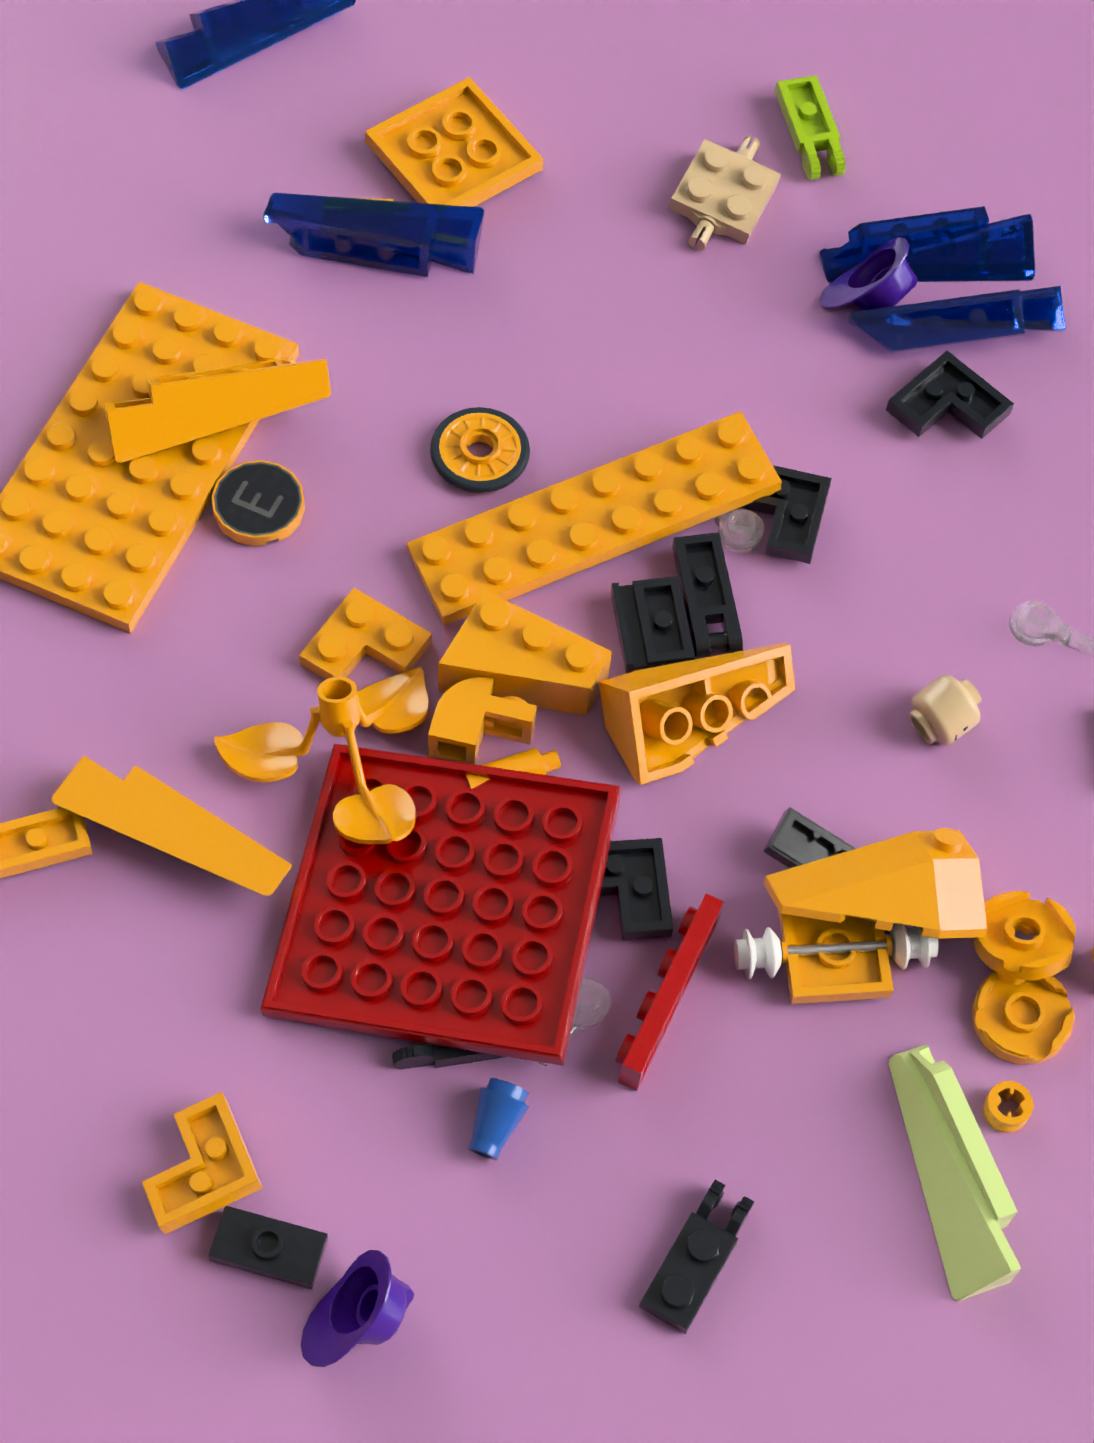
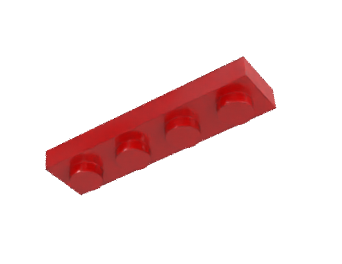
(660, 1007)

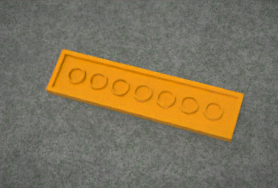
(594, 516)

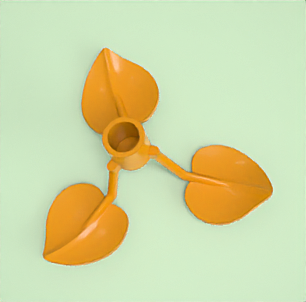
(391, 705)

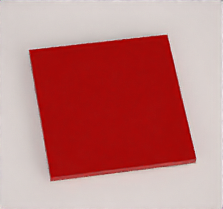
(460, 928)

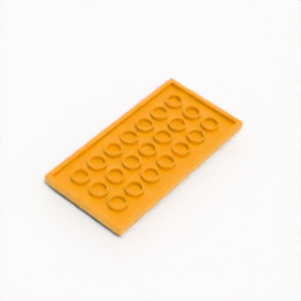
(106, 529)

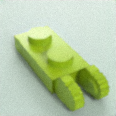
(810, 124)

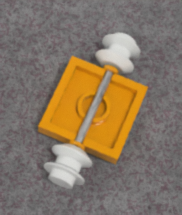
(832, 958)

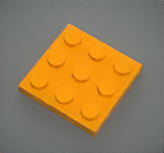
(454, 148)

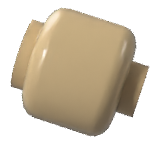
(945, 710)

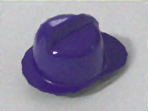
(876, 281)
(358, 1309)

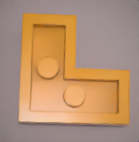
(363, 628)
(214, 1175)

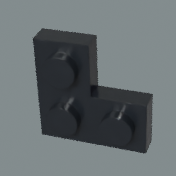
(951, 388)
(796, 513)
(639, 878)

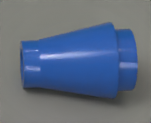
(497, 1115)

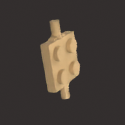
(724, 192)

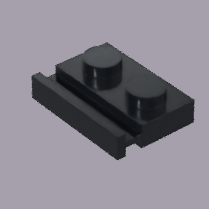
(652, 623)

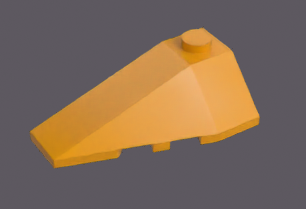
(681, 708)
(904, 880)

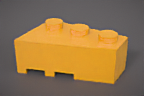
(525, 658)

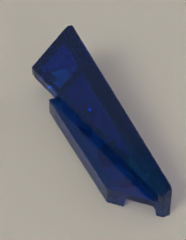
(237, 31)
(379, 232)
(945, 246)
(963, 319)

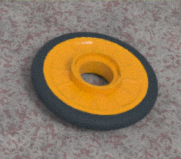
(474, 473)

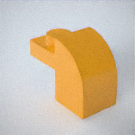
(470, 712)

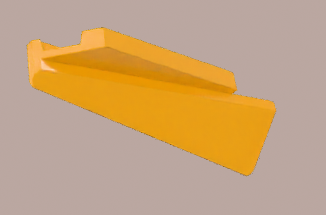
(211, 401)
(169, 822)

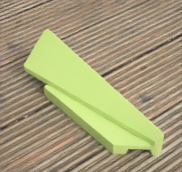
(956, 1174)

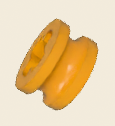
(1009, 1090)

